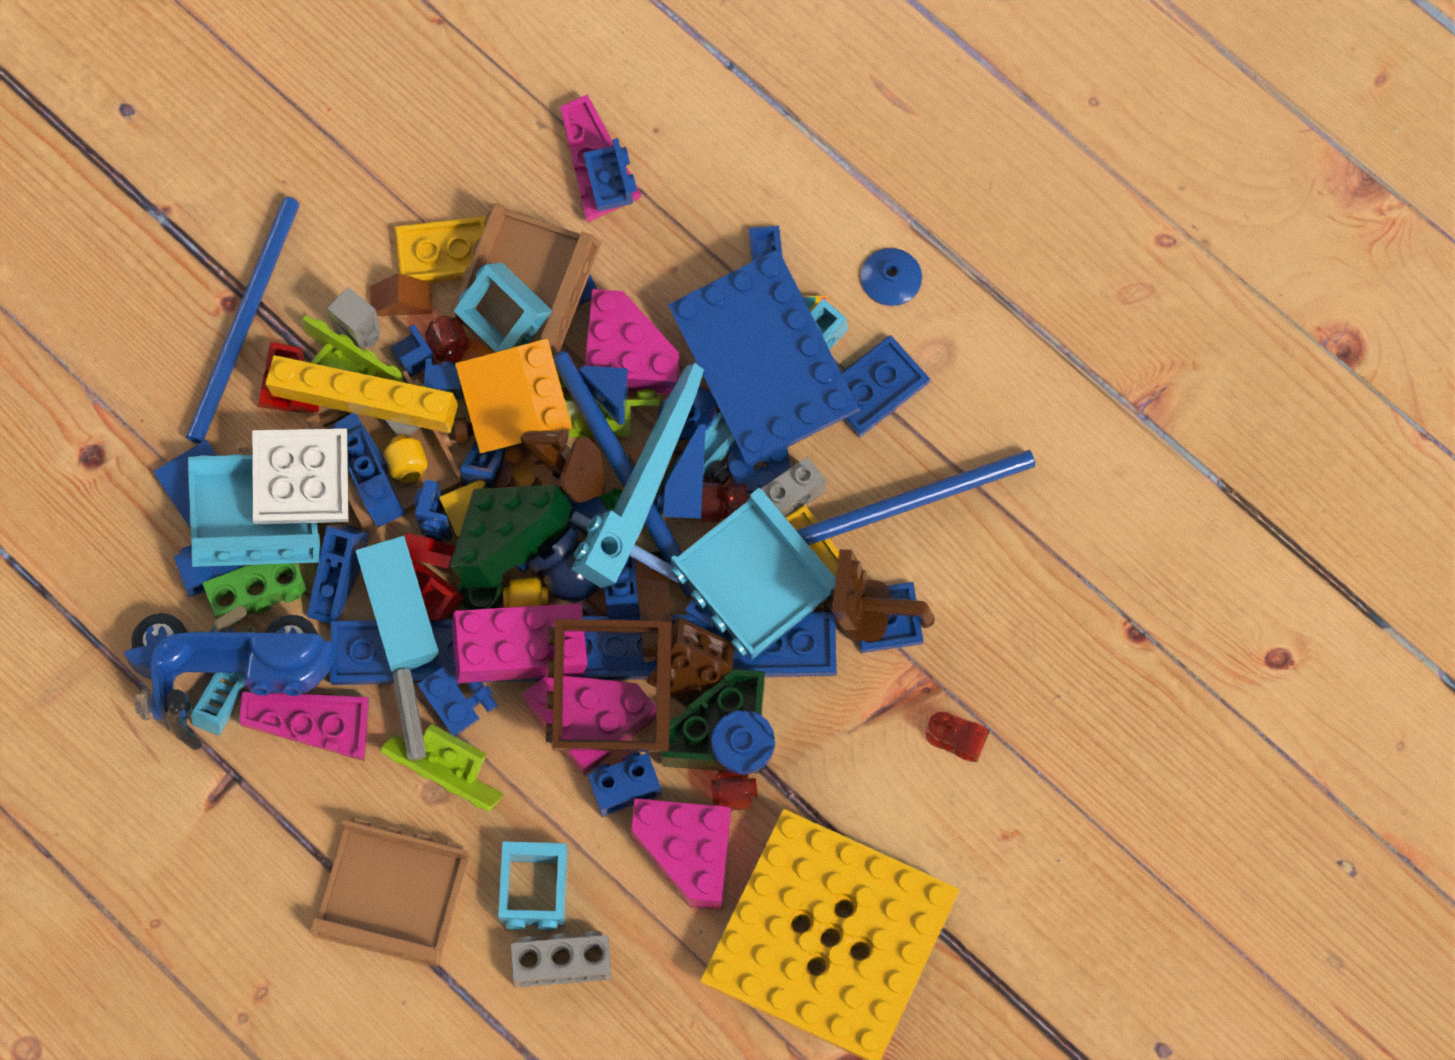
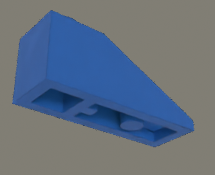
(684, 487)
(336, 571)

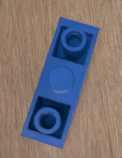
(623, 596)

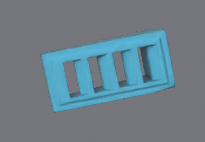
(213, 718)

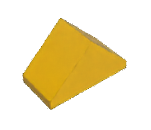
(456, 505)

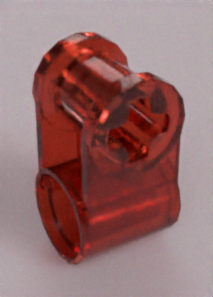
(960, 736)

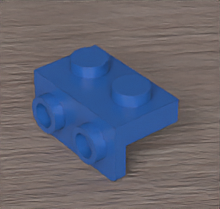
(609, 176)
(428, 512)

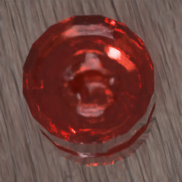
(721, 501)

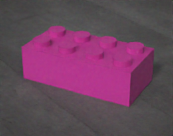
(513, 643)

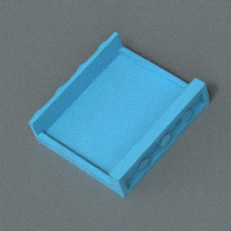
(224, 519)
(754, 575)

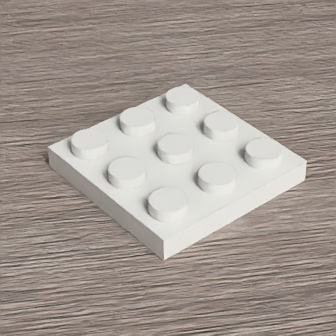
(300, 476)

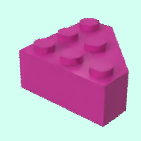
(627, 339)
(593, 712)
(686, 847)

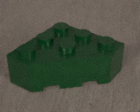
(506, 530)
(693, 729)

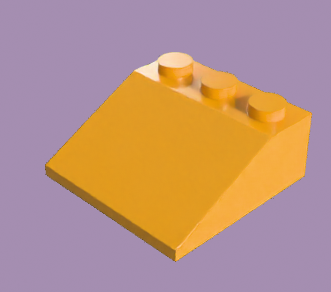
(512, 394)

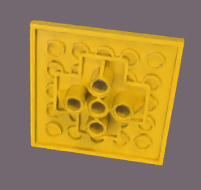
(806, 877)

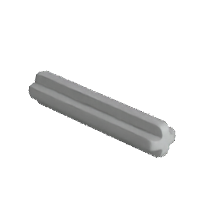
(409, 714)

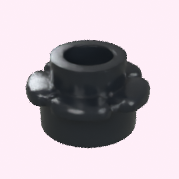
(717, 472)

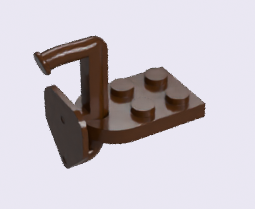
(549, 461)
(864, 605)

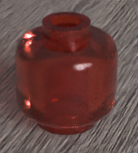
(447, 338)
(733, 790)

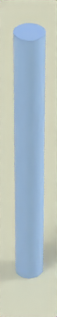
(636, 553)

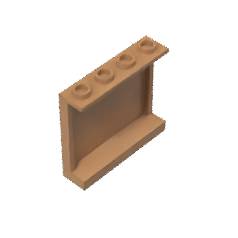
(544, 258)
(441, 464)
(391, 892)

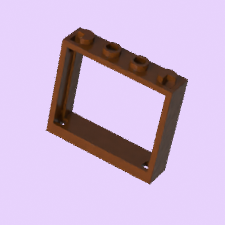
(555, 670)

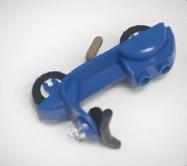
(281, 660)

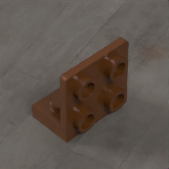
(696, 661)

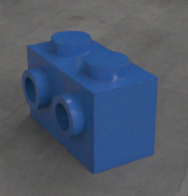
(622, 783)

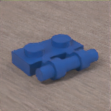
(451, 703)

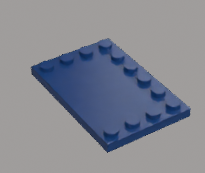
(763, 358)

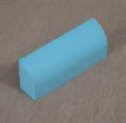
(397, 604)

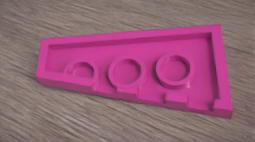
(584, 134)
(315, 720)

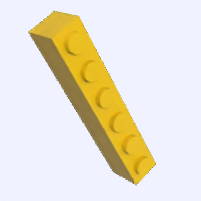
(362, 394)

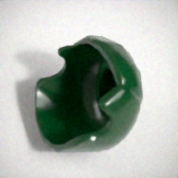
(481, 597)

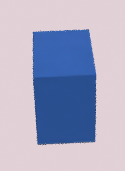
(608, 388)
(482, 466)

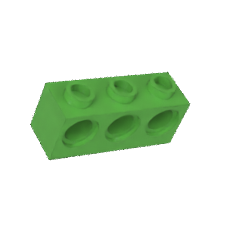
(241, 580)

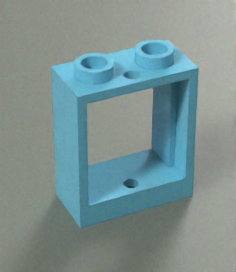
(528, 324)
(533, 853)

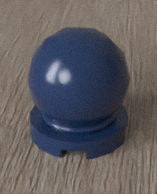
(556, 561)

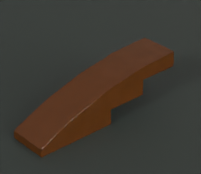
(653, 603)

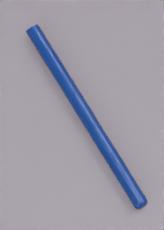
(242, 320)
(614, 452)
(917, 497)

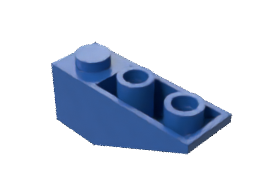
(372, 483)

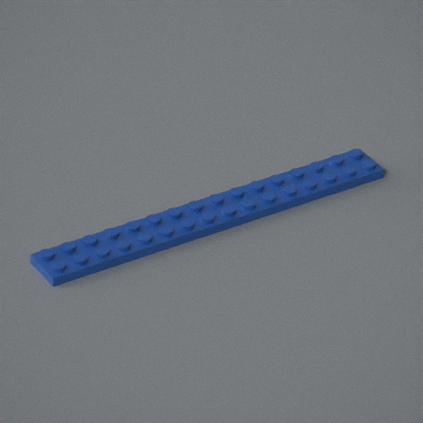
(801, 652)

